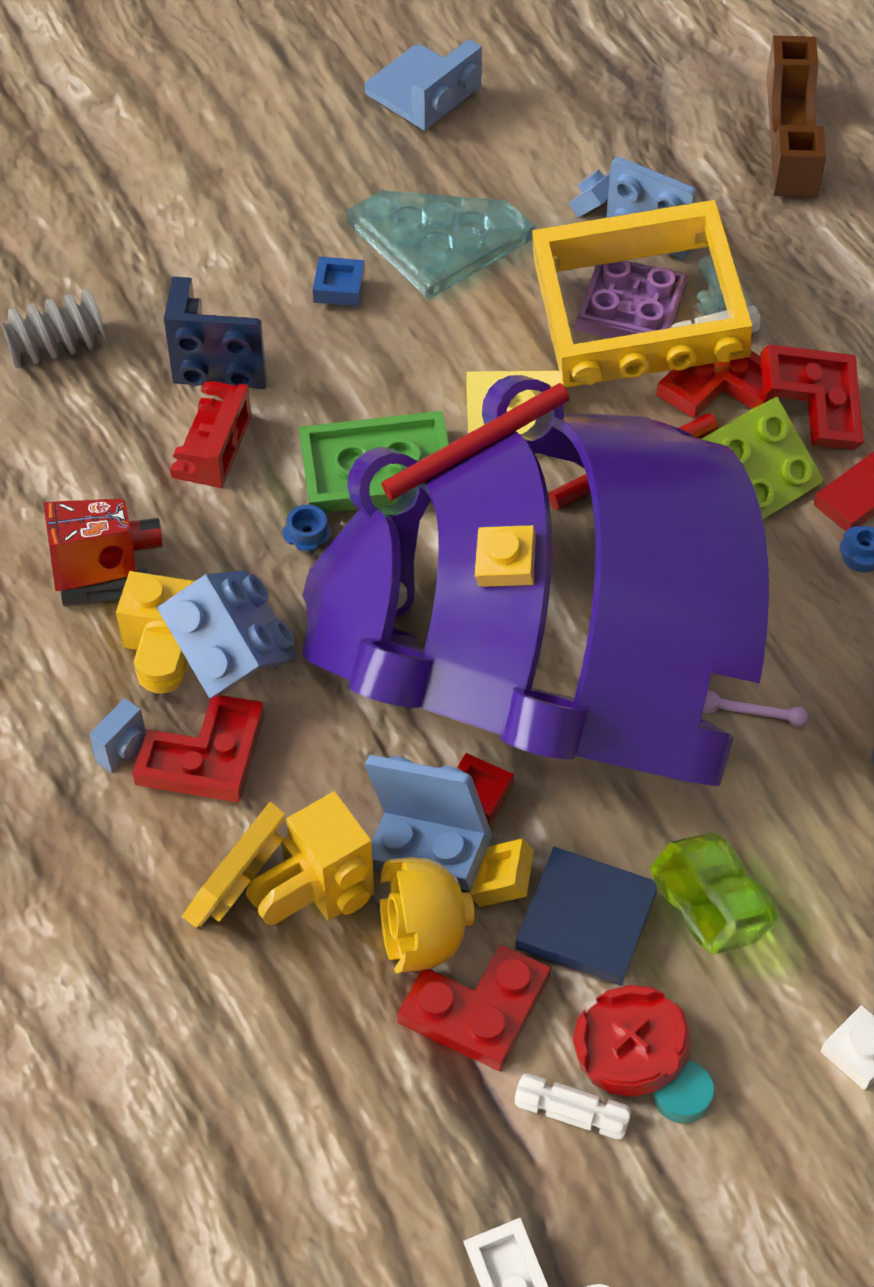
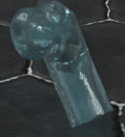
(710, 300)

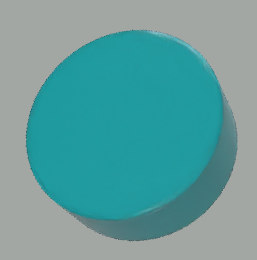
(687, 1096)

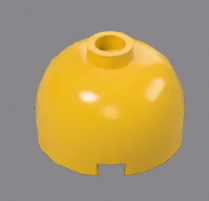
(423, 913)

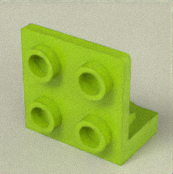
(771, 455)

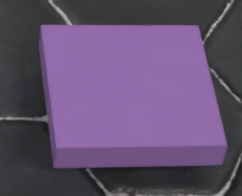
(630, 299)

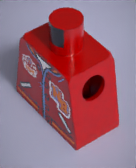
(95, 541)

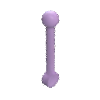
(796, 716)

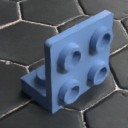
(642, 189)
(428, 816)

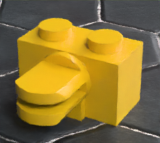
(158, 658)
(323, 863)

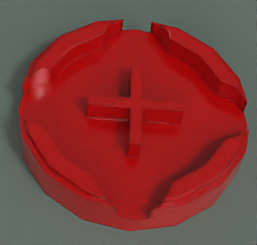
(632, 1041)

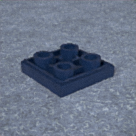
(587, 915)

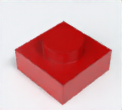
(490, 782)

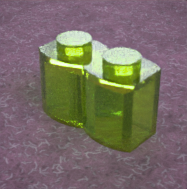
(715, 895)

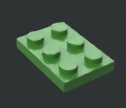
(333, 448)

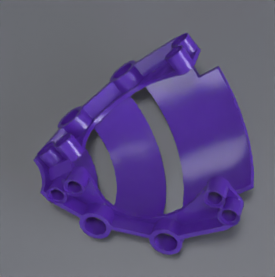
(672, 593)

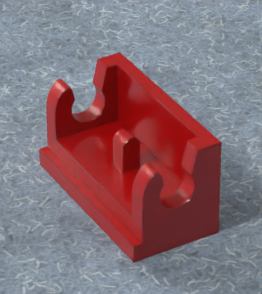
(214, 435)

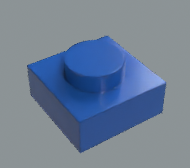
(338, 281)

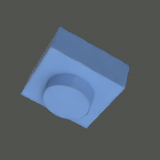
(593, 194)
(118, 735)

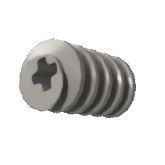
(52, 328)

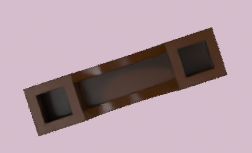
(795, 139)

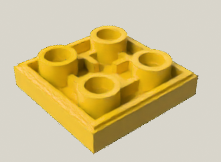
(244, 859)

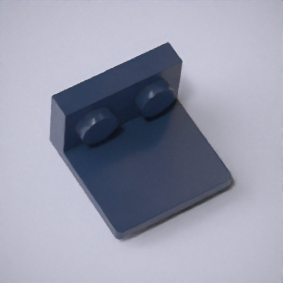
(211, 345)

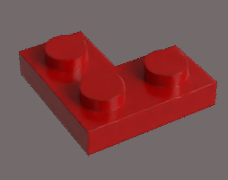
(827, 384)
(699, 385)
(205, 765)
(481, 1020)

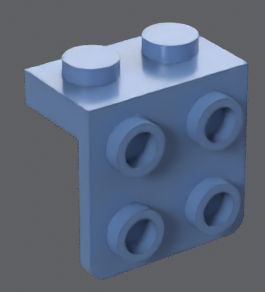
(426, 85)
(227, 629)

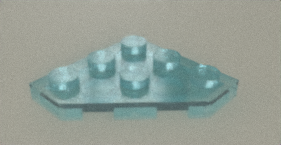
(439, 237)

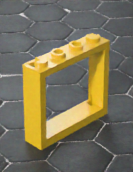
(634, 238)

